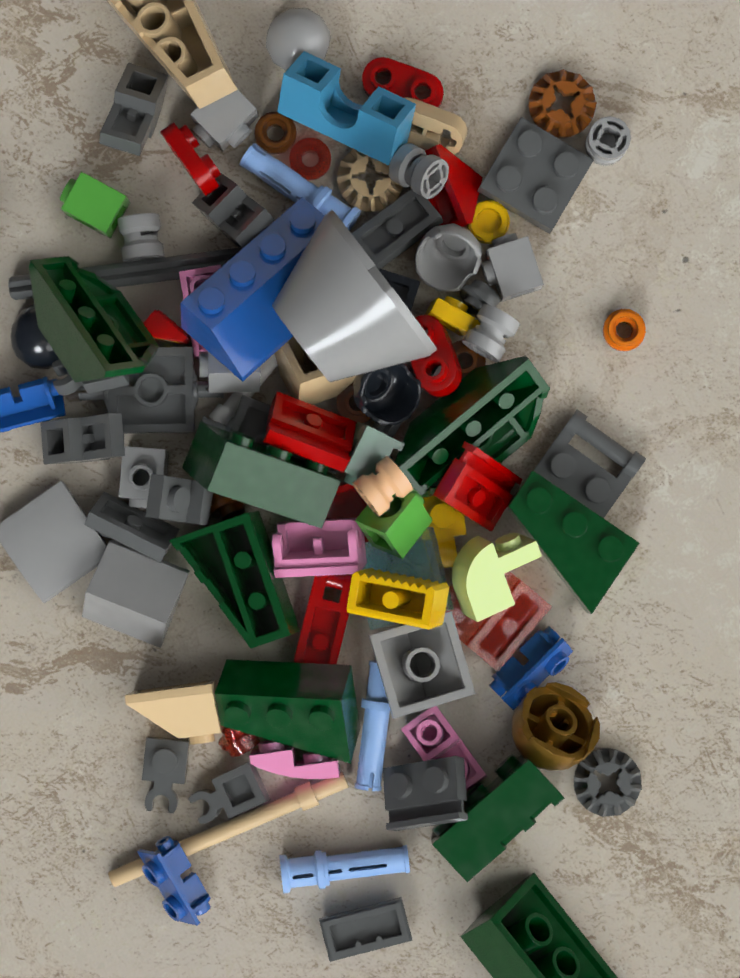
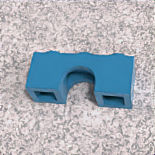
(315, 99)

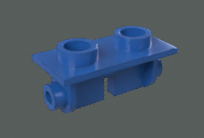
(36, 404)
(545, 660)
(181, 896)

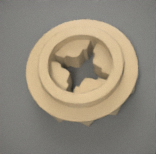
(356, 191)

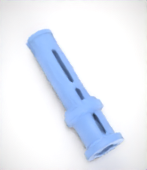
(295, 186)
(321, 869)

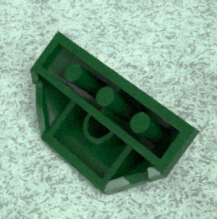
(88, 321)
(489, 409)

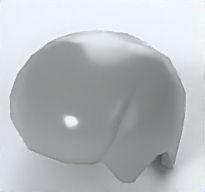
(297, 32)
(448, 257)

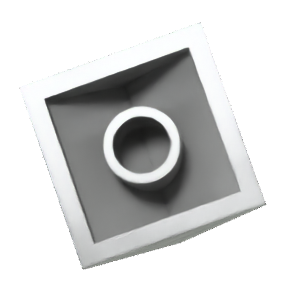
(134, 593)
(421, 666)

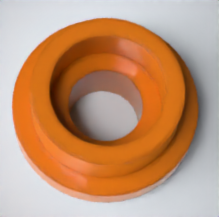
(636, 324)

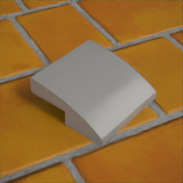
(51, 542)

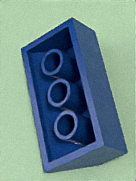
(234, 308)

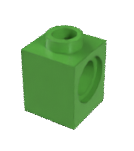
(94, 204)
(398, 527)

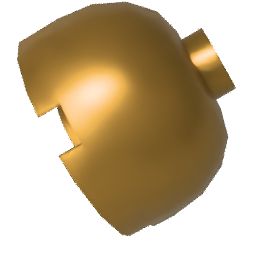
(554, 727)

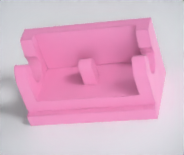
(314, 551)

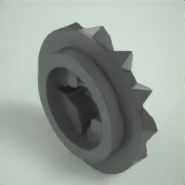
(607, 762)

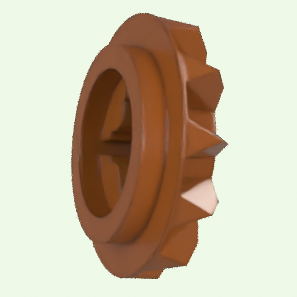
(557, 122)

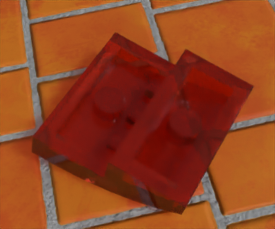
(503, 632)

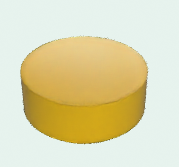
(489, 221)

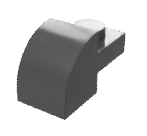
(134, 109)
(233, 212)
(82, 439)
(178, 500)

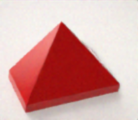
(460, 193)

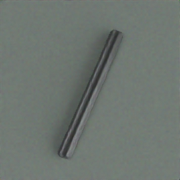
(137, 271)

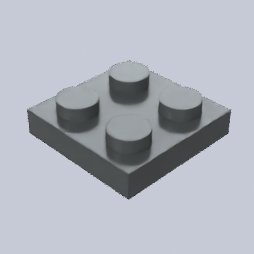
(535, 175)

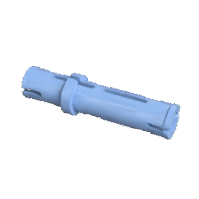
(373, 733)

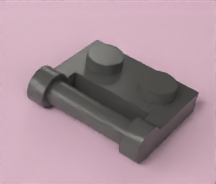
(580, 475)

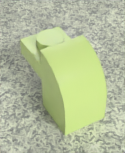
(480, 573)

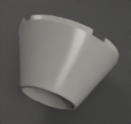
(346, 308)

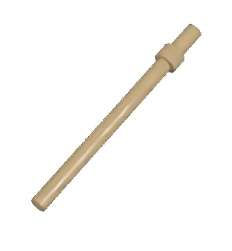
(305, 797)

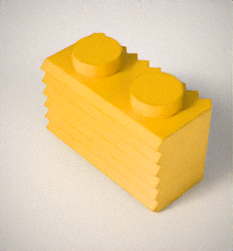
(398, 598)

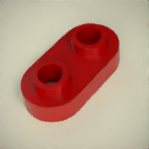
(403, 80)
(201, 169)
(444, 356)

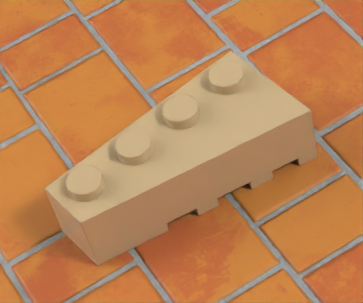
(181, 44)

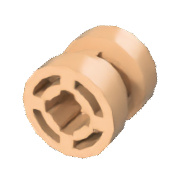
(379, 488)

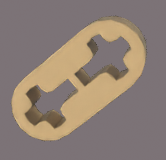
(429, 126)

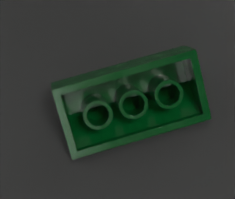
(532, 938)

